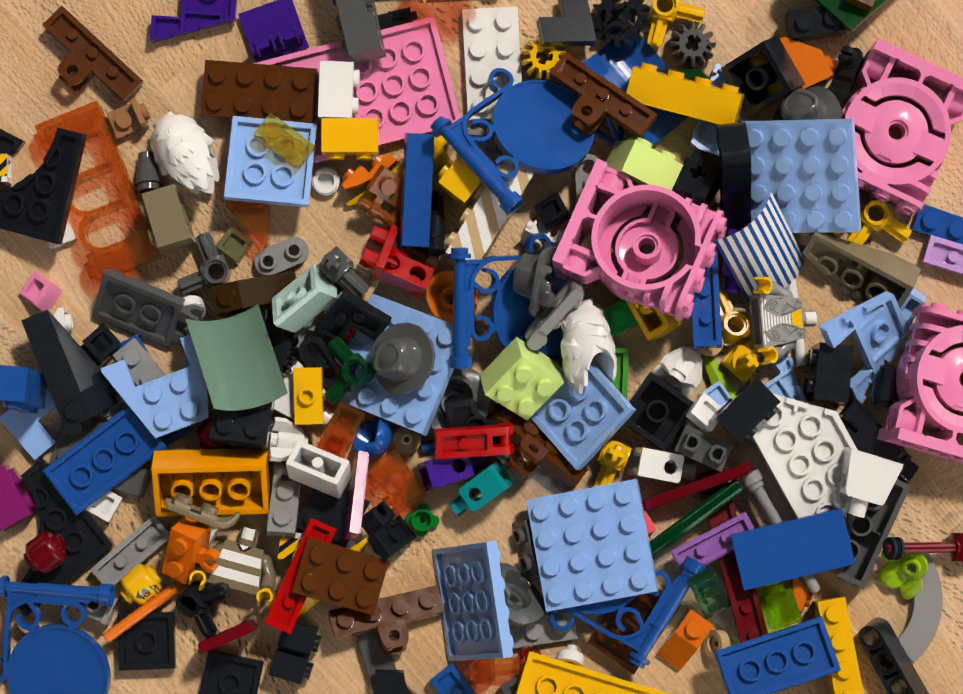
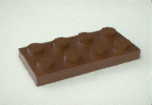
(258, 90)

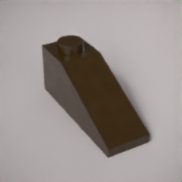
(247, 293)

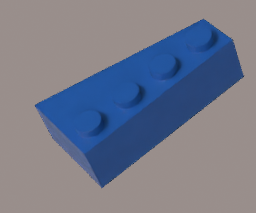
(22, 389)

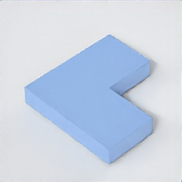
(29, 430)

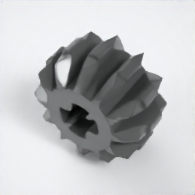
(692, 34)

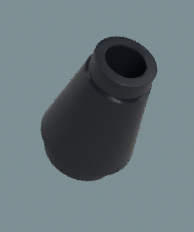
(884, 388)

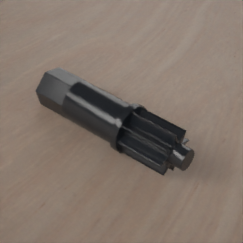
(396, 18)
(437, 233)

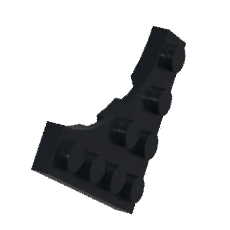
(43, 199)
(82, 533)

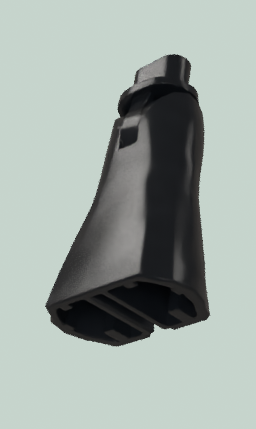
(864, 431)

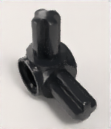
(196, 604)

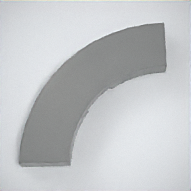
(925, 614)

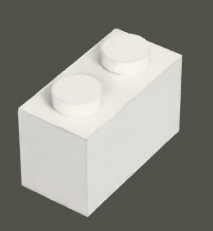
(337, 90)
(318, 469)

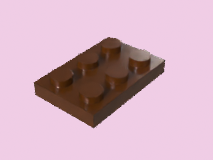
(339, 576)
(615, 648)

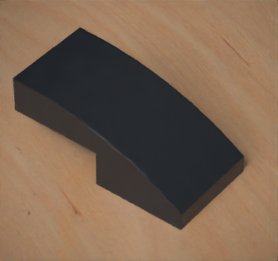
(101, 345)

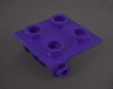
(273, 30)

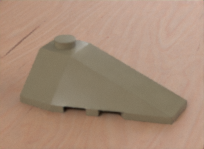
(861, 269)

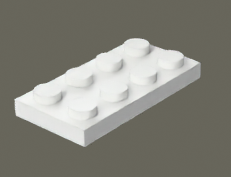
(489, 44)

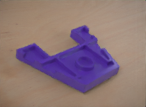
(194, 17)

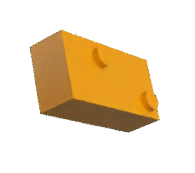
(221, 477)

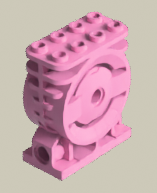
(910, 185)
(697, 229)
(918, 405)

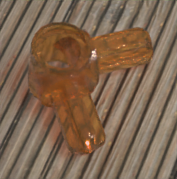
(486, 670)

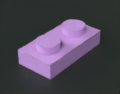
(944, 254)

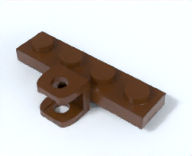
(89, 57)
(600, 99)
(535, 448)
(389, 618)

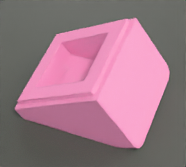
(40, 292)

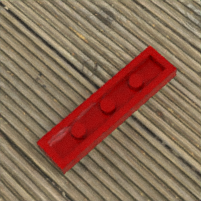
(286, 604)

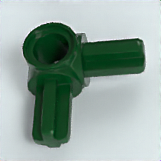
(348, 364)

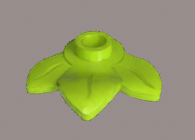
(900, 574)

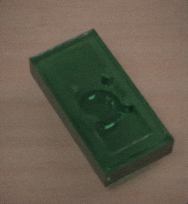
(708, 592)

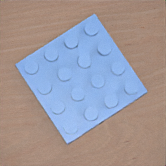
(808, 171)
(418, 407)
(592, 545)
(473, 602)

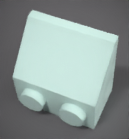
(303, 300)

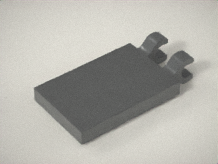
(143, 308)

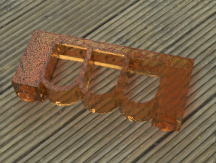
(127, 253)

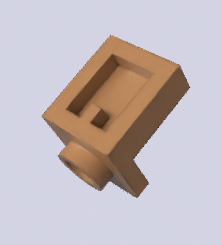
(129, 119)

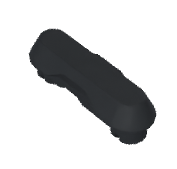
(846, 73)

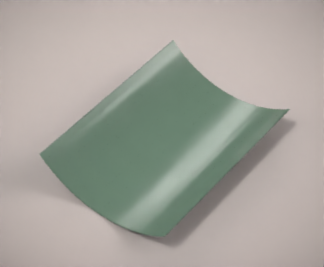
(237, 361)

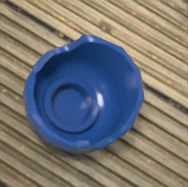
(373, 437)

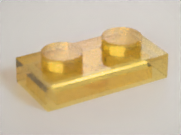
(284, 141)

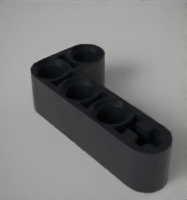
(735, 173)

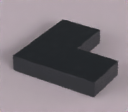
(571, 29)
(353, 312)

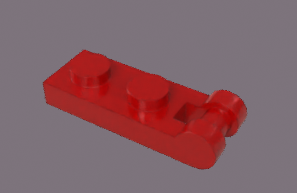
(473, 441)

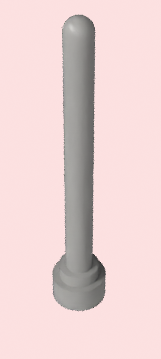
(754, 483)

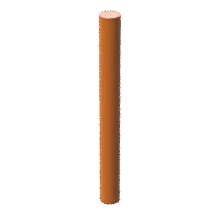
(143, 611)

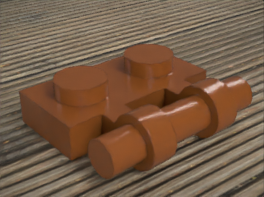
(385, 186)

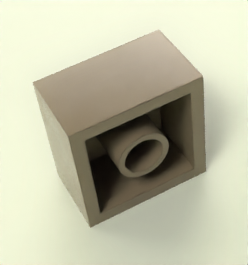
(168, 218)

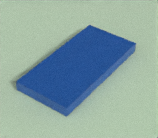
(103, 460)
(792, 549)
(778, 659)

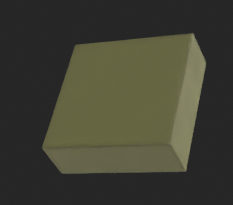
(234, 244)

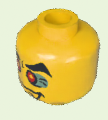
(141, 584)

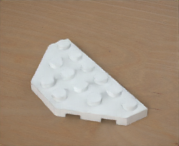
(806, 455)

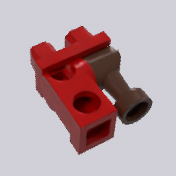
(395, 266)

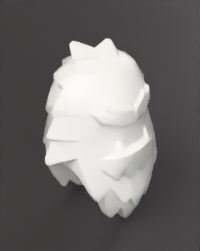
(185, 152)
(586, 341)

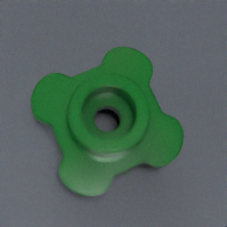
(430, 519)

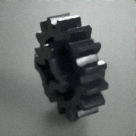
(612, 23)

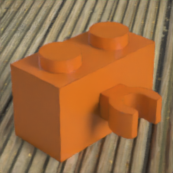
(188, 549)

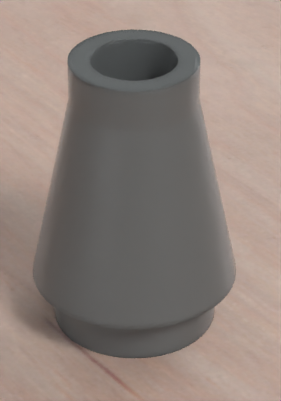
(147, 173)

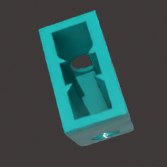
(490, 482)

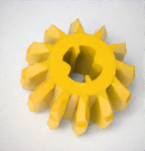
(536, 66)

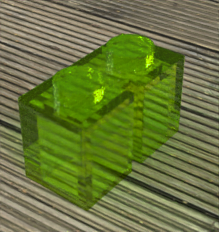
(780, 606)

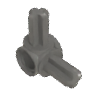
(211, 258)
(339, 269)

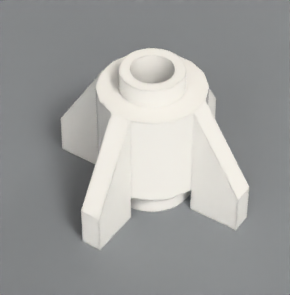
(681, 369)
(283, 439)

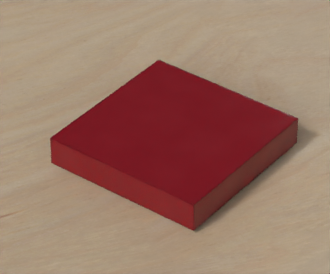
(228, 635)

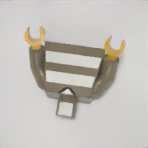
(241, 567)

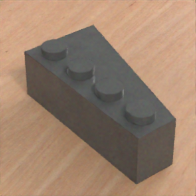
(361, 30)
(869, 534)

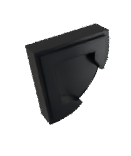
(9, 143)

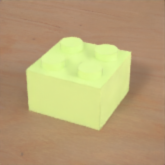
(644, 163)
(521, 379)

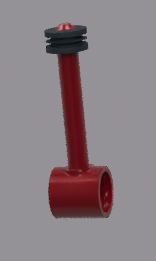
(895, 547)

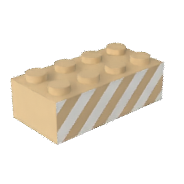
(486, 220)

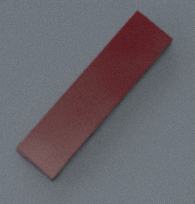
(697, 485)

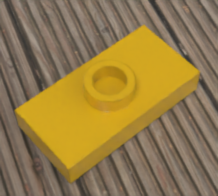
(308, 396)

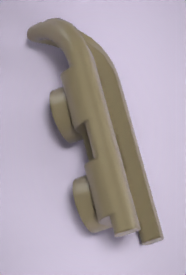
(205, 514)

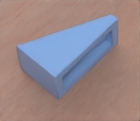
(913, 301)

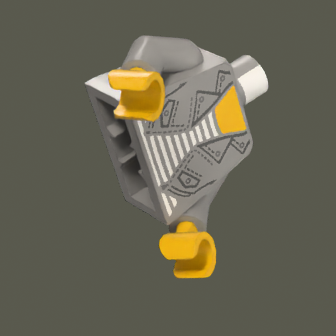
(777, 320)

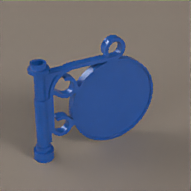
(529, 128)
(507, 309)
(647, 635)
(55, 655)

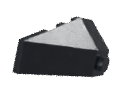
(69, 372)

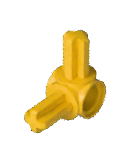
(661, 19)
(886, 223)
(733, 317)
(742, 360)
(612, 457)

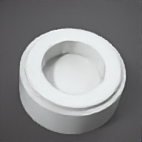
(325, 181)

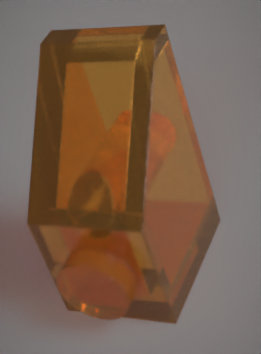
(254, 217)

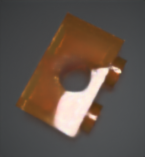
(341, 430)
(393, 464)

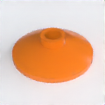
(440, 287)

